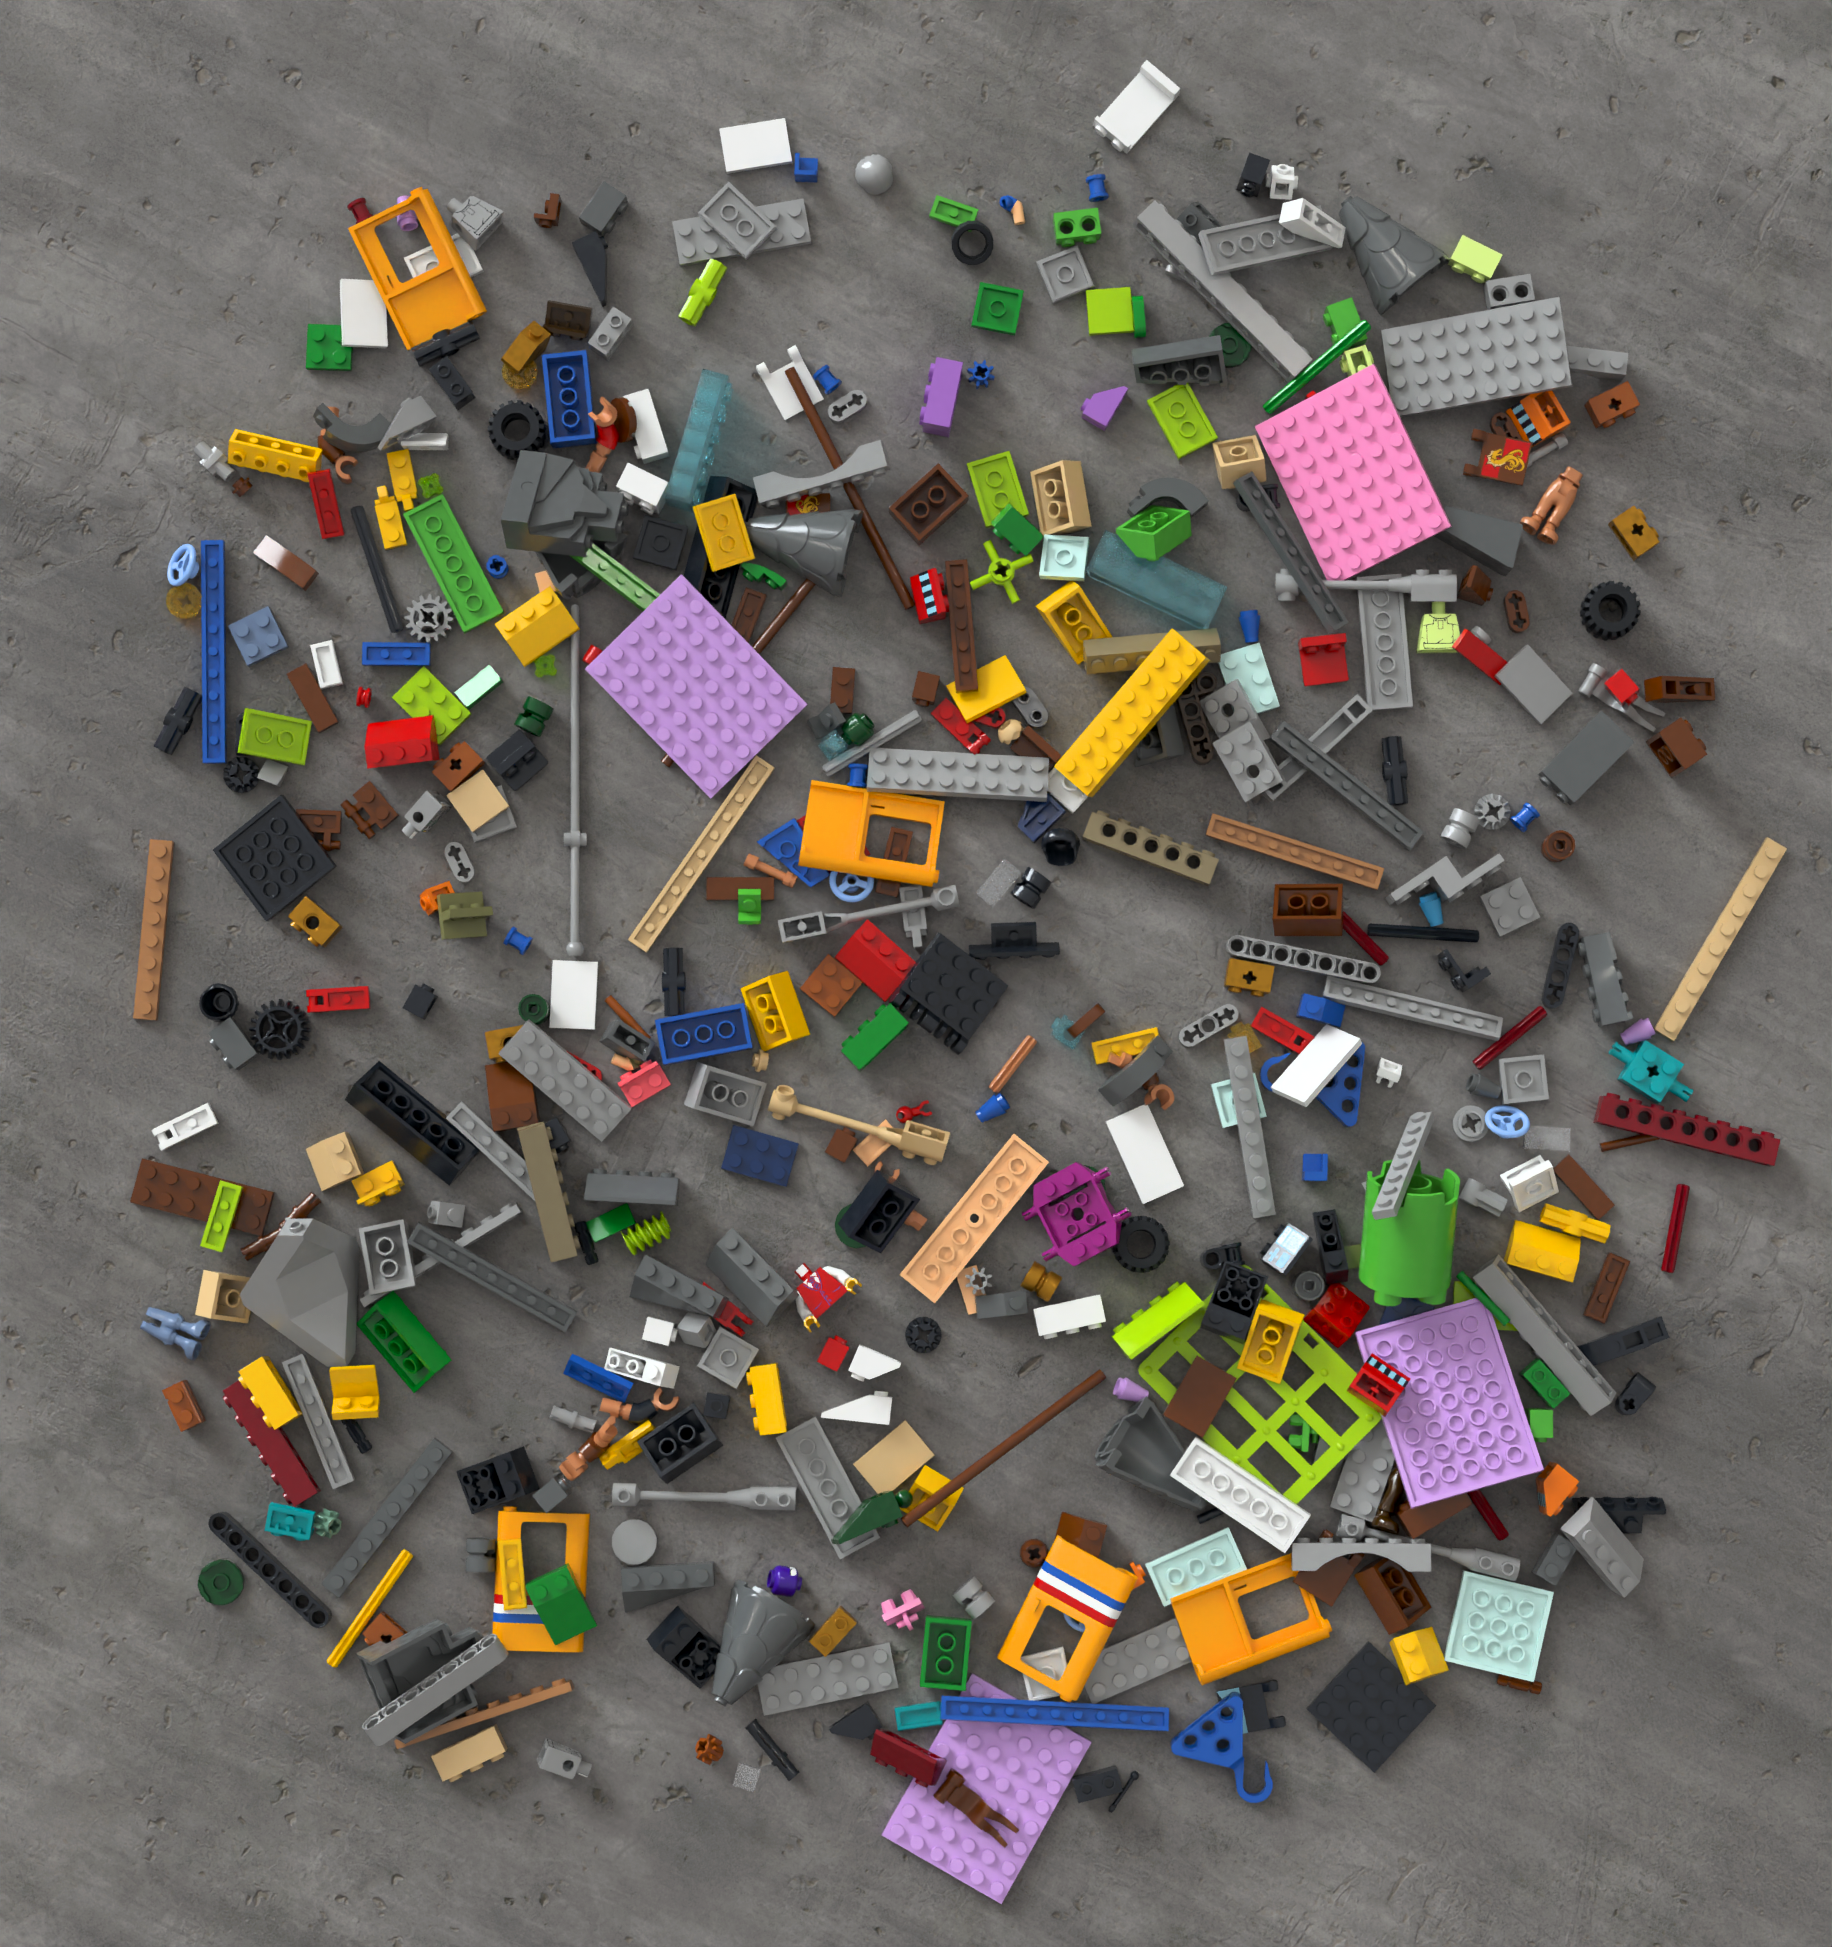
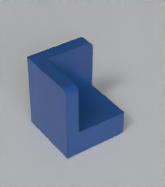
(805, 169)
(1315, 1167)

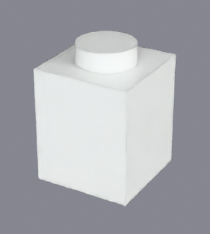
(659, 1331)

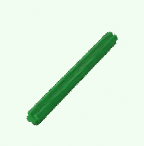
(1317, 366)

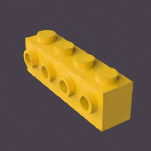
(273, 455)

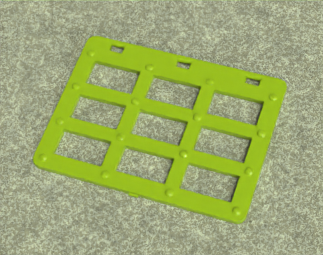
(1327, 1369)

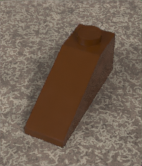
(1475, 587)
(1679, 689)

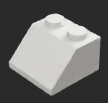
(870, 1364)

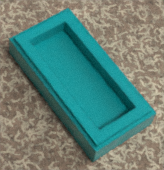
(918, 1715)

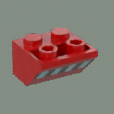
(928, 596)
(1378, 1384)

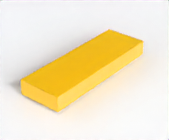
(1129, 1043)
(512, 1574)

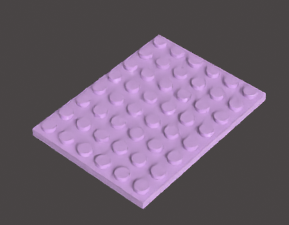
(696, 686)
(1461, 1410)
(1014, 1770)

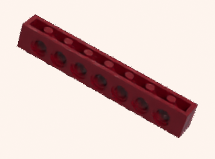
(1764, 1155)

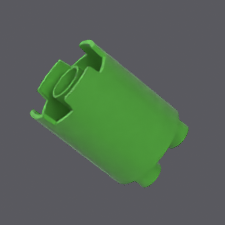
(1414, 1249)

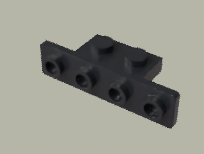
(1014, 940)
(1627, 1511)

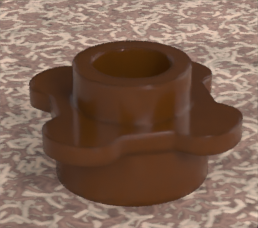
(241, 486)

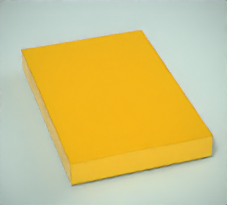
(723, 532)
(996, 687)

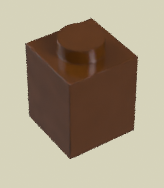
(925, 689)
(841, 1144)

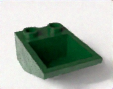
(872, 1513)

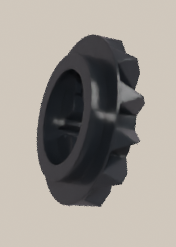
(250, 780)
(920, 1345)

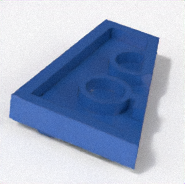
(786, 846)

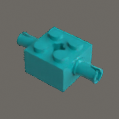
(1664, 1069)

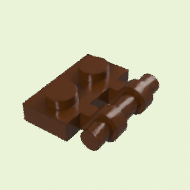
(375, 805)
(323, 822)

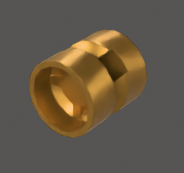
(1040, 1281)

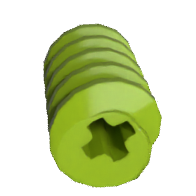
(647, 1234)

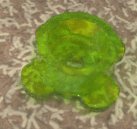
(424, 482)
(549, 670)

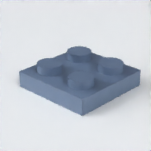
(258, 636)

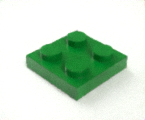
(997, 308)
(326, 349)

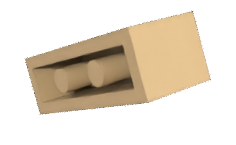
(470, 1753)

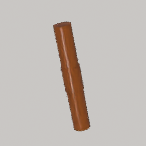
(624, 1015)

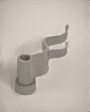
(1595, 685)

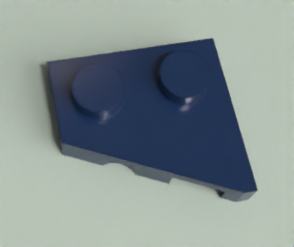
(1039, 817)

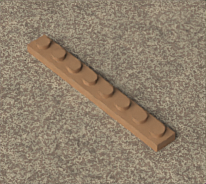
(1294, 852)
(153, 929)
(495, 1708)

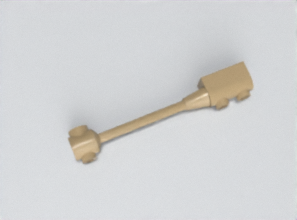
(912, 1140)

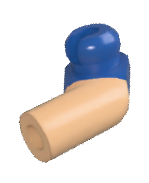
(1015, 207)

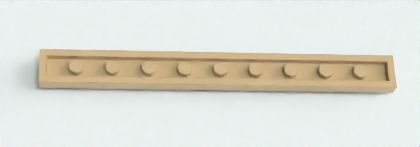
(701, 854)
(1720, 939)

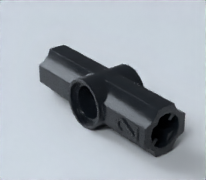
(445, 343)
(178, 721)
(1394, 770)
(673, 982)

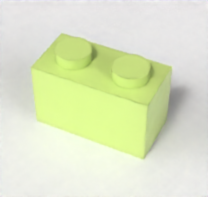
(1474, 260)

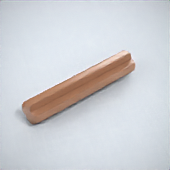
(1012, 1064)

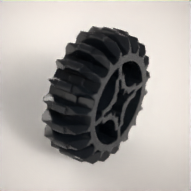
(271, 1035)

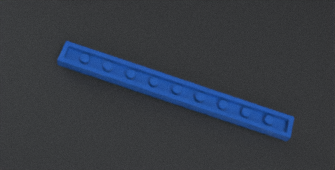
(213, 652)
(1054, 1713)

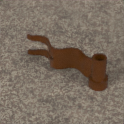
(971, 1805)

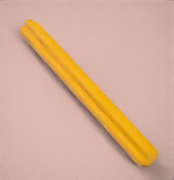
(369, 1608)

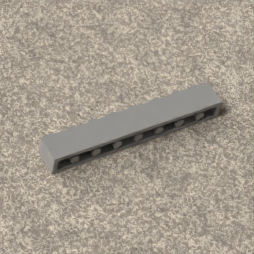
(1544, 1335)

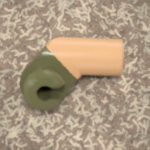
(625, 1063)

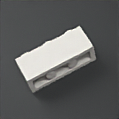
(648, 433)
(1069, 1316)

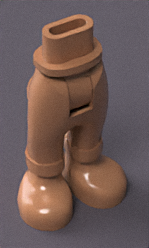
(1560, 495)

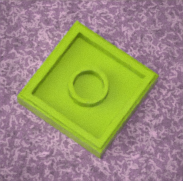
(1109, 311)

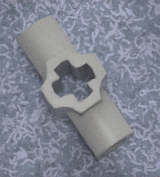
(214, 461)

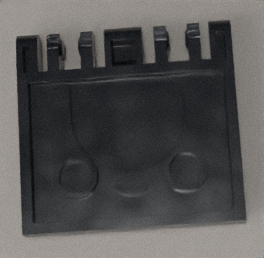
(951, 990)

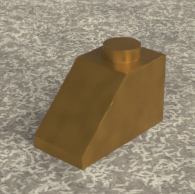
(526, 347)

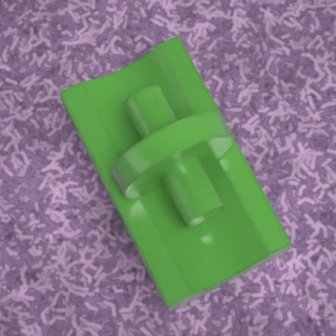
(1301, 1441)

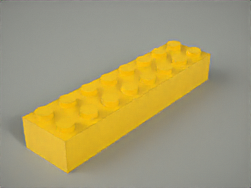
(1131, 713)

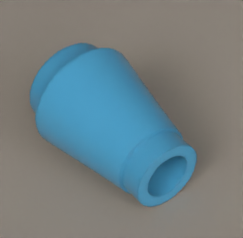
(1431, 907)

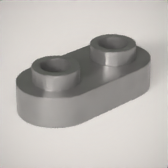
(1029, 707)

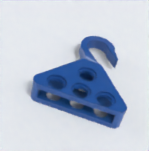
(1332, 1096)
(1232, 1756)

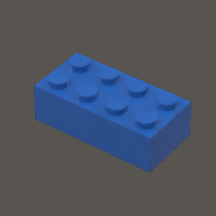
(569, 399)
(704, 1034)

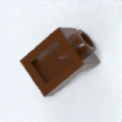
(552, 208)

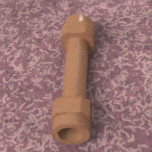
(753, 863)

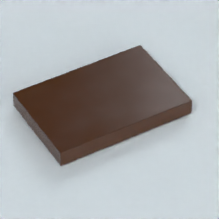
(1199, 1396)

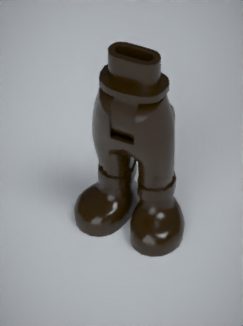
(1386, 1508)

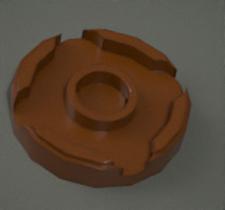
(626, 419)

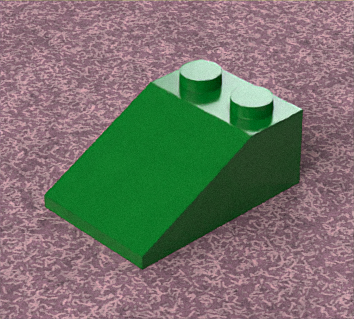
(560, 1604)

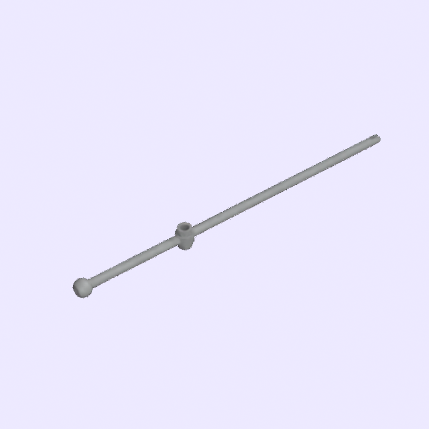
(575, 838)

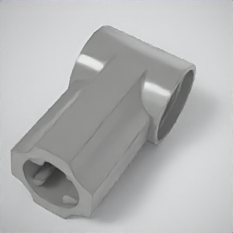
(1477, 1195)

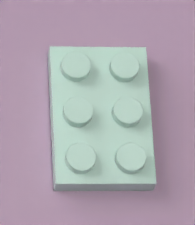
(1252, 672)

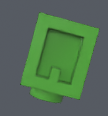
(749, 906)

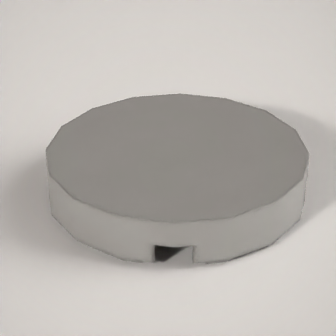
(634, 1541)

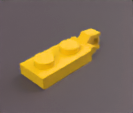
(403, 477)
(389, 520)
(627, 1447)

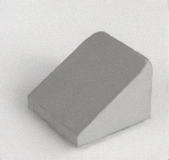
(273, 773)

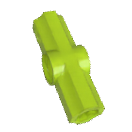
(702, 292)

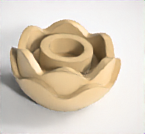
(1009, 731)

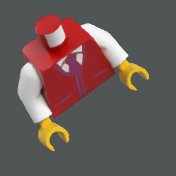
(820, 1291)

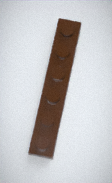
(961, 626)

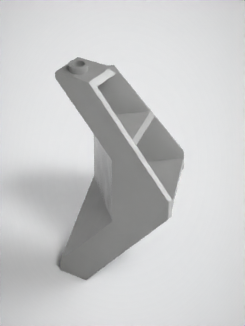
(309, 1289)

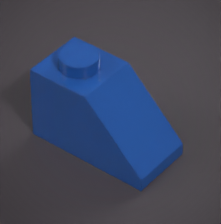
(1320, 1010)

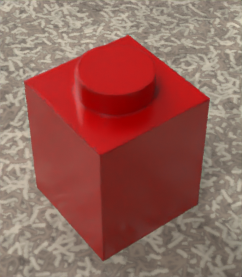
(1622, 688)
(833, 1353)

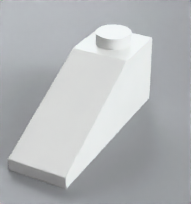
(1310, 222)
(867, 1409)

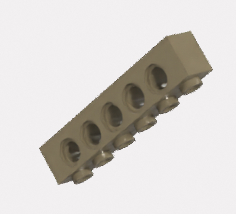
(1137, 851)

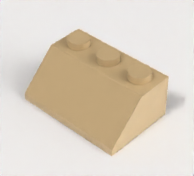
(1061, 498)

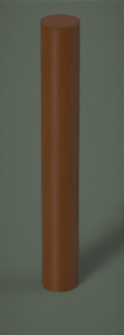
(1625, 1142)

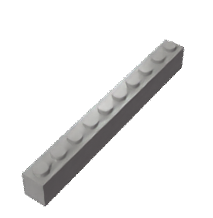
(1222, 292)

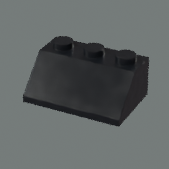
(878, 1211)
(680, 1443)

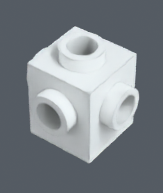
(1281, 182)

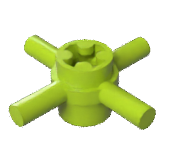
(998, 579)

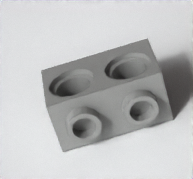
(1507, 288)
(610, 333)

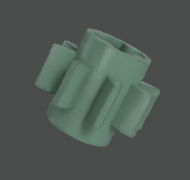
(327, 1523)

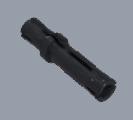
(789, 1771)

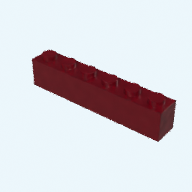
(274, 1447)

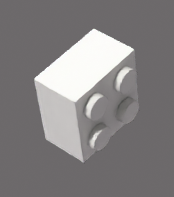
(642, 489)

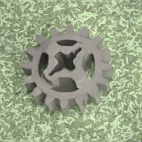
(423, 625)

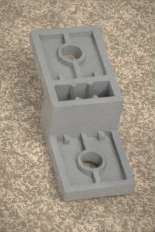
(1241, 740)
(1445, 880)

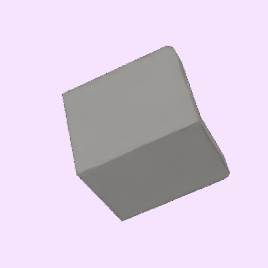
(696, 1330)

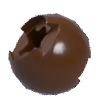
(1032, 1544)

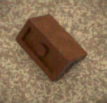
(1033, 745)

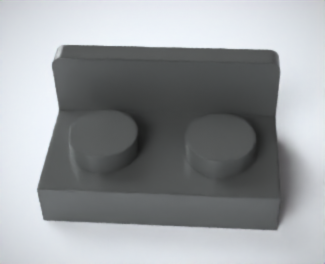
(1197, 218)

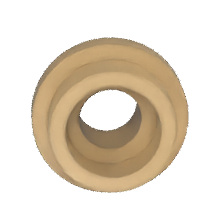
(760, 1060)

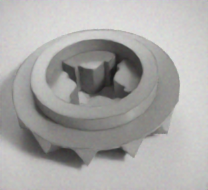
(1491, 822)
(1466, 1133)

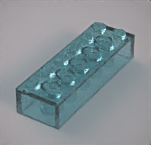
(698, 440)
(1156, 583)

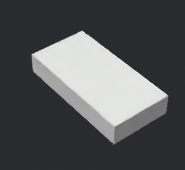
(326, 664)

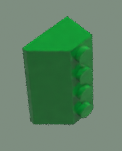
(403, 1341)

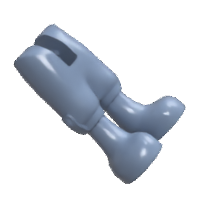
(168, 1334)

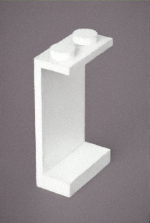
(1136, 108)

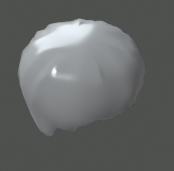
(874, 174)

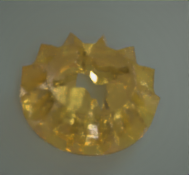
(517, 381)
(174, 604)

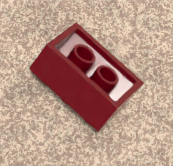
(907, 1757)

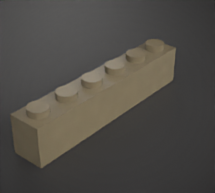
(1129, 652)
(547, 1191)

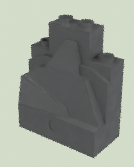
(559, 507)
(411, 1658)

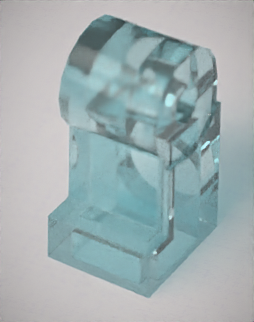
(832, 745)

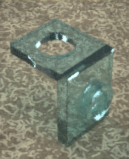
(1059, 1026)

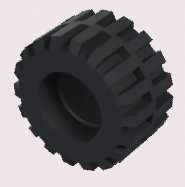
(512, 412)
(1623, 598)
(1160, 1249)

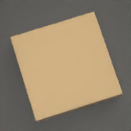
(477, 801)

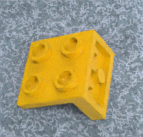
(377, 1183)
(354, 1392)

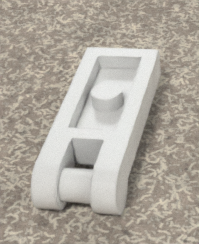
(185, 1126)

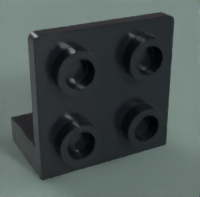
(1458, 978)

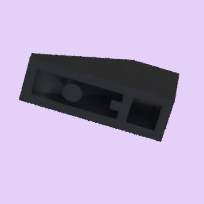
(593, 258)

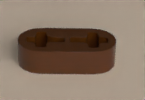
(1509, 427)
(1521, 610)
(1086, 1020)

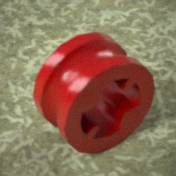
(363, 697)

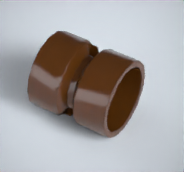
(1558, 846)

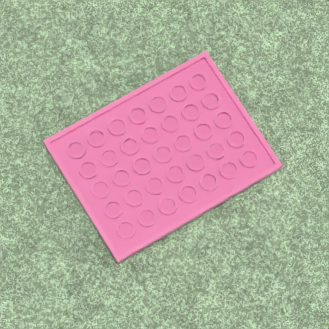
(1353, 475)

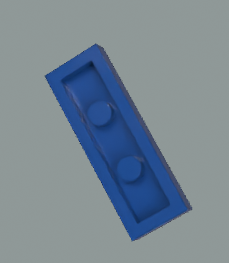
(396, 654)
(598, 1378)

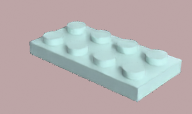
(1196, 1565)

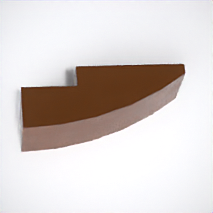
(286, 563)

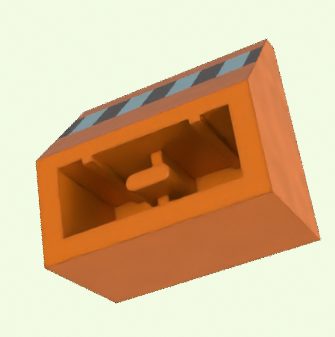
(1538, 417)
(1553, 1487)

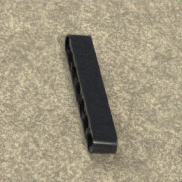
(281, 1572)

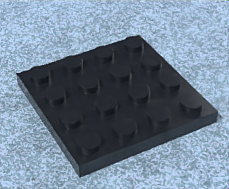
(274, 858)
(1371, 1707)

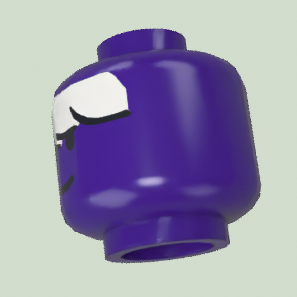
(784, 1581)

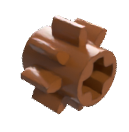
(709, 1749)

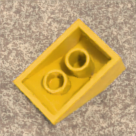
(1072, 619)
(1270, 1341)

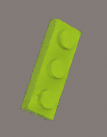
(221, 1216)

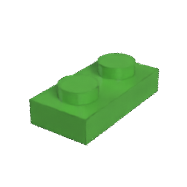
(952, 212)

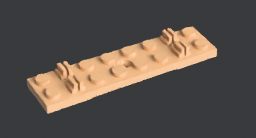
(958, 1237)

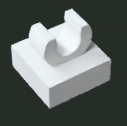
(1388, 1070)

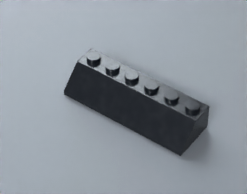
(718, 585)
(412, 1122)

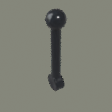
(1133, 1776)

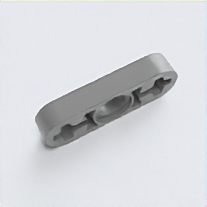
(1196, 1039)

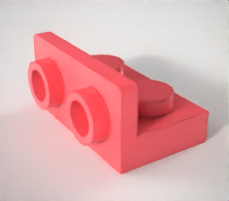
(643, 1083)

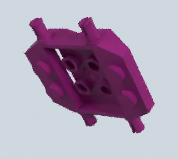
(1060, 1218)

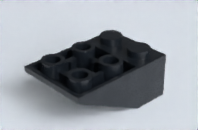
(1234, 1302)
(498, 1480)
(686, 1646)

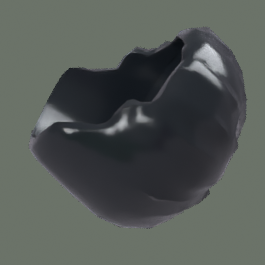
(1060, 846)
(219, 1002)

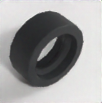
(960, 255)

